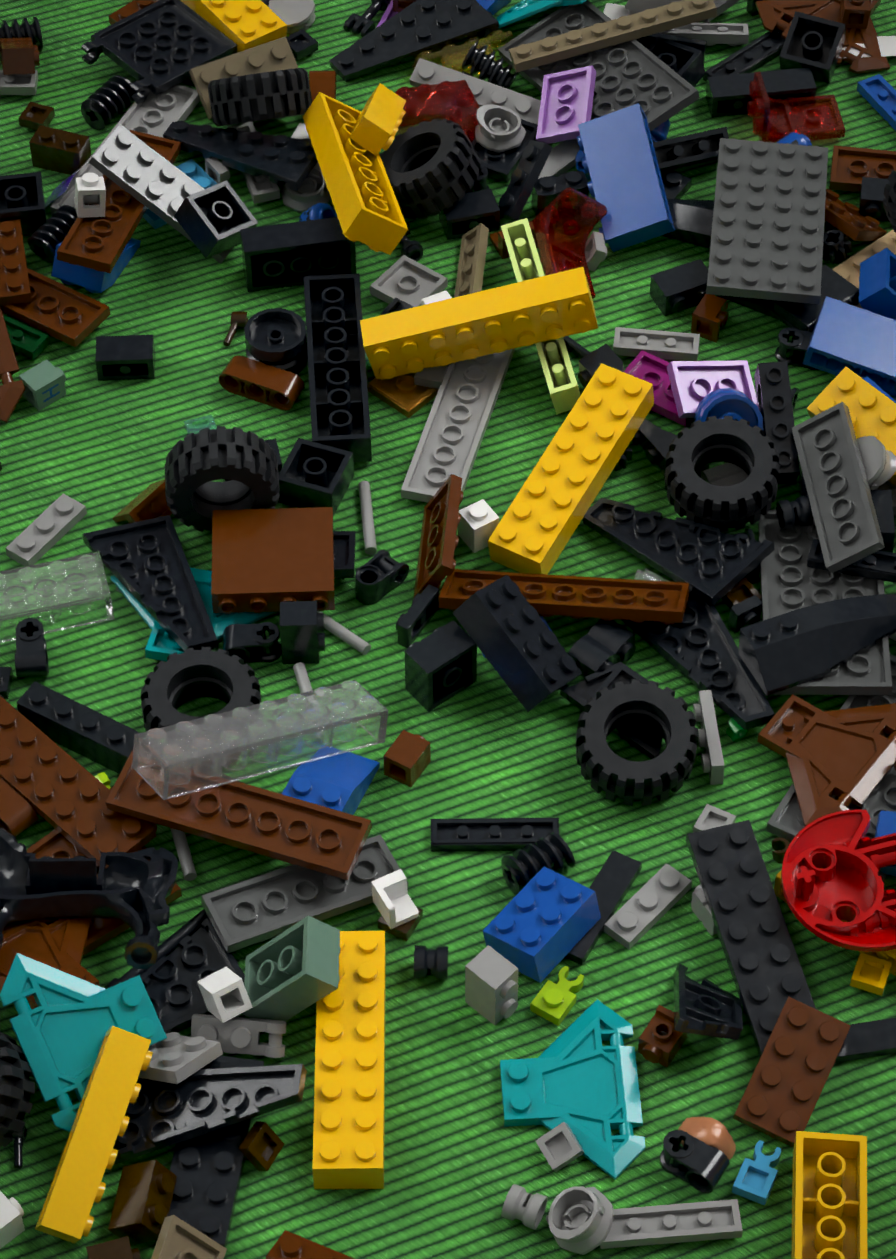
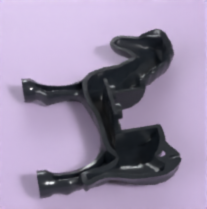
(68, 888)

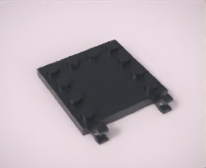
(159, 46)

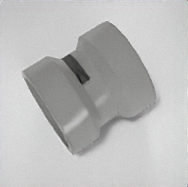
(524, 1206)

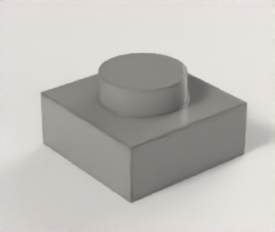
(216, 170)
(595, 250)
(713, 817)
(560, 1146)

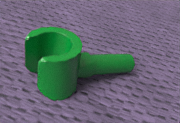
(735, 731)

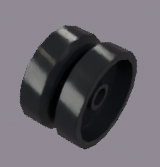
(277, 339)

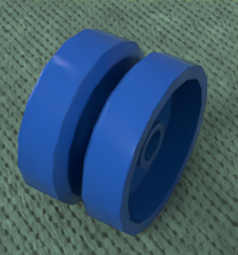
(729, 403)

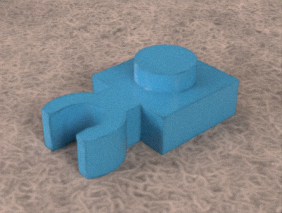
(757, 1176)

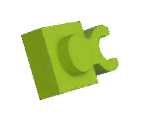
(557, 1000)

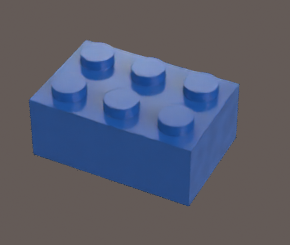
(543, 923)

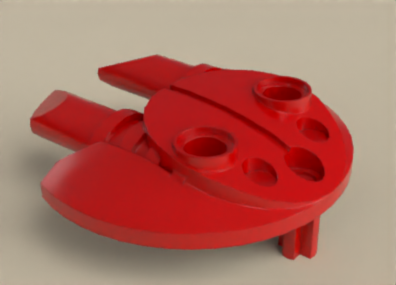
(846, 885)

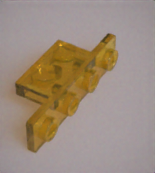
(453, 56)

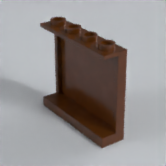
(272, 559)

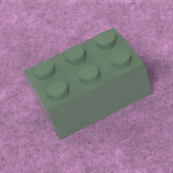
(293, 970)

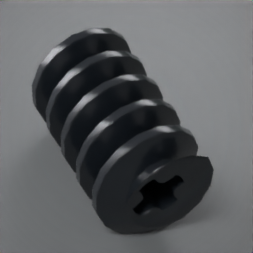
(23, 31)
(488, 67)
(107, 102)
(53, 232)
(528, 862)

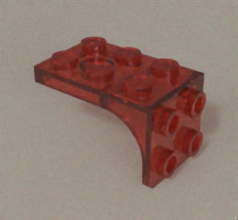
(441, 101)
(775, 118)
(564, 230)

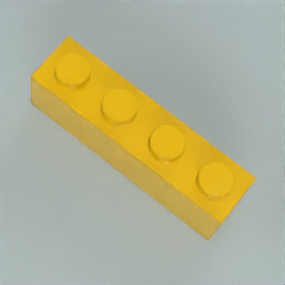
(379, 120)

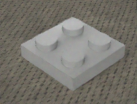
(408, 282)
(180, 1057)

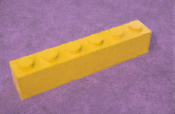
(93, 1135)

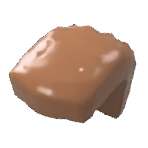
(711, 1133)

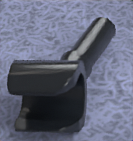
(19, 1137)

